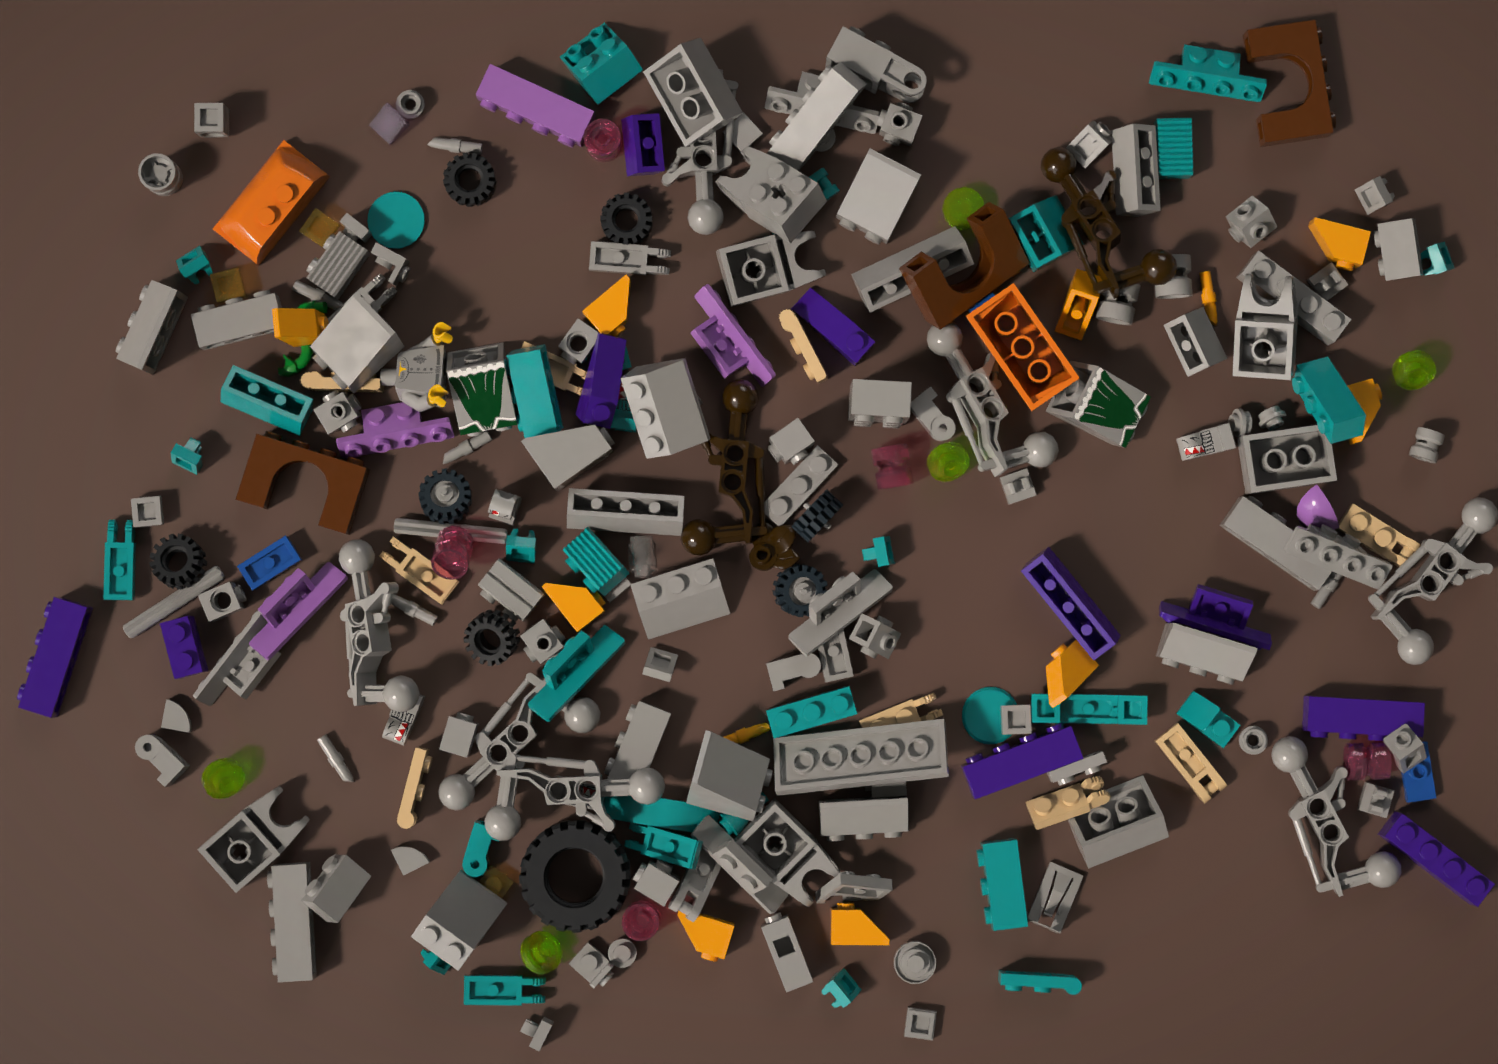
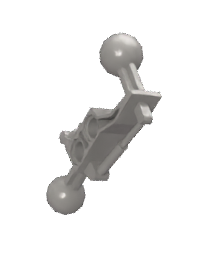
(705, 214)
(1038, 448)
(369, 634)
(1416, 645)
(458, 790)
(504, 821)
(1381, 868)

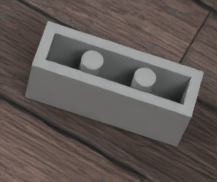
(1136, 170)
(235, 320)
(639, 742)

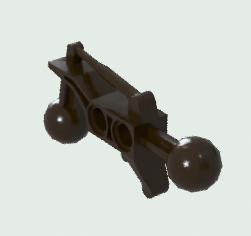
(1156, 266)
(699, 535)

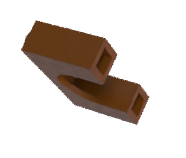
(1301, 45)
(998, 261)
(272, 456)

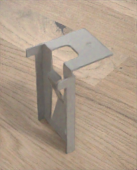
(1061, 883)

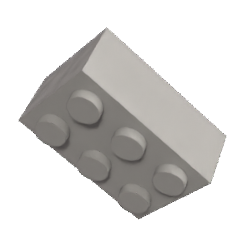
(879, 402)
(1286, 459)

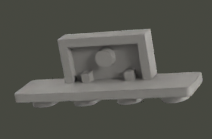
(787, 101)
(1337, 554)
(838, 608)
(239, 667)
(739, 864)

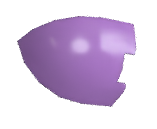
(1316, 510)

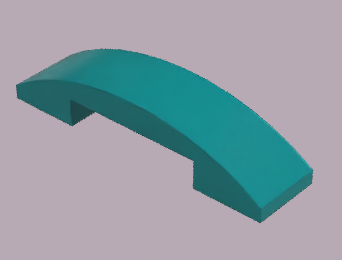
(1091, 709)
(663, 813)

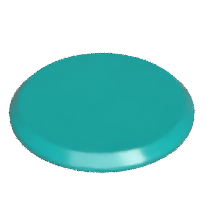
(396, 220)
(983, 715)

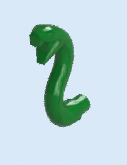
(294, 366)

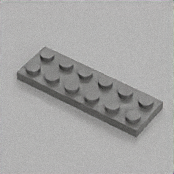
(860, 757)

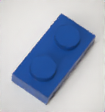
(269, 563)

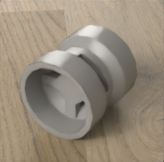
(1426, 445)

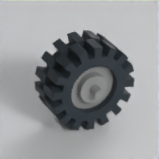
(445, 496)
(817, 515)
(797, 588)

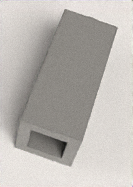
(786, 951)

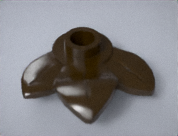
(777, 544)

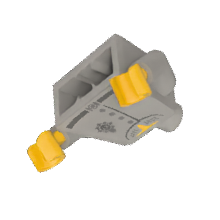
(421, 372)

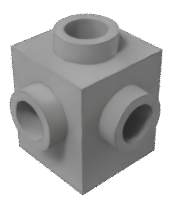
(899, 134)
(1250, 222)
(328, 411)
(534, 636)
(875, 636)

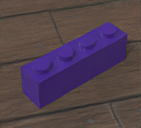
(1071, 603)
(54, 657)
(1360, 717)
(1022, 761)
(1436, 859)

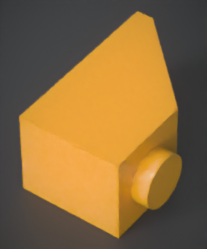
(1340, 242)
(1078, 306)
(610, 309)
(298, 325)
(1368, 397)
(576, 603)
(1067, 671)
(854, 927)
(708, 935)

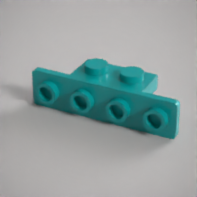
(1208, 73)
(574, 669)

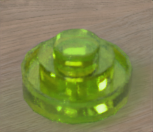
(960, 205)
(1414, 370)
(948, 461)
(223, 778)
(541, 952)

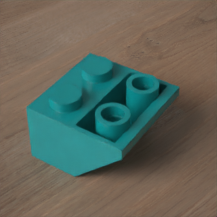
(601, 63)
(1042, 233)

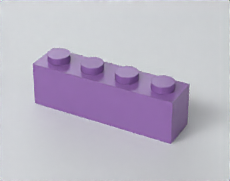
(534, 105)

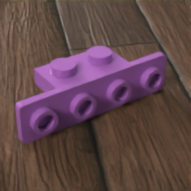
(726, 341)
(393, 428)
(293, 606)

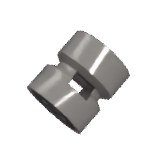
(160, 174)
(1180, 285)
(1120, 311)

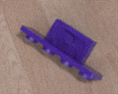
(1219, 614)

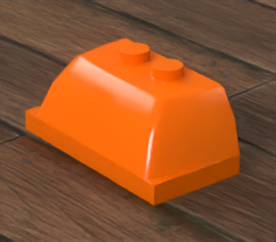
(271, 202)
(1022, 347)

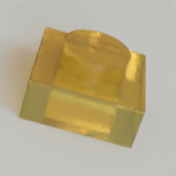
(319, 227)
(228, 285)
(496, 881)

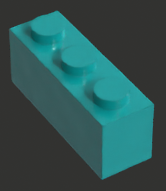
(533, 391)
(266, 400)
(1329, 400)
(811, 712)
(1002, 884)

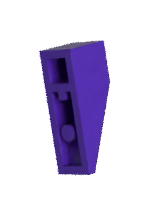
(833, 326)
(602, 382)

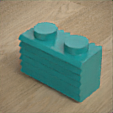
(1174, 148)
(595, 561)

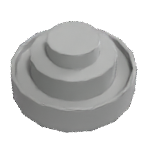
(914, 962)

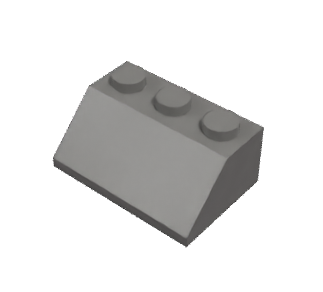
(692, 91)
(151, 326)
(665, 407)
(680, 599)
(1205, 653)
(863, 817)
(1121, 825)

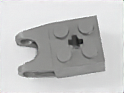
(876, 65)
(774, 194)
(776, 267)
(1268, 322)
(260, 835)
(792, 858)

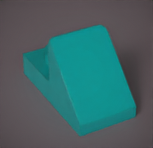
(1208, 719)

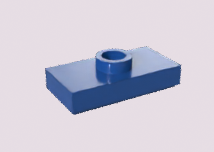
(1419, 780)

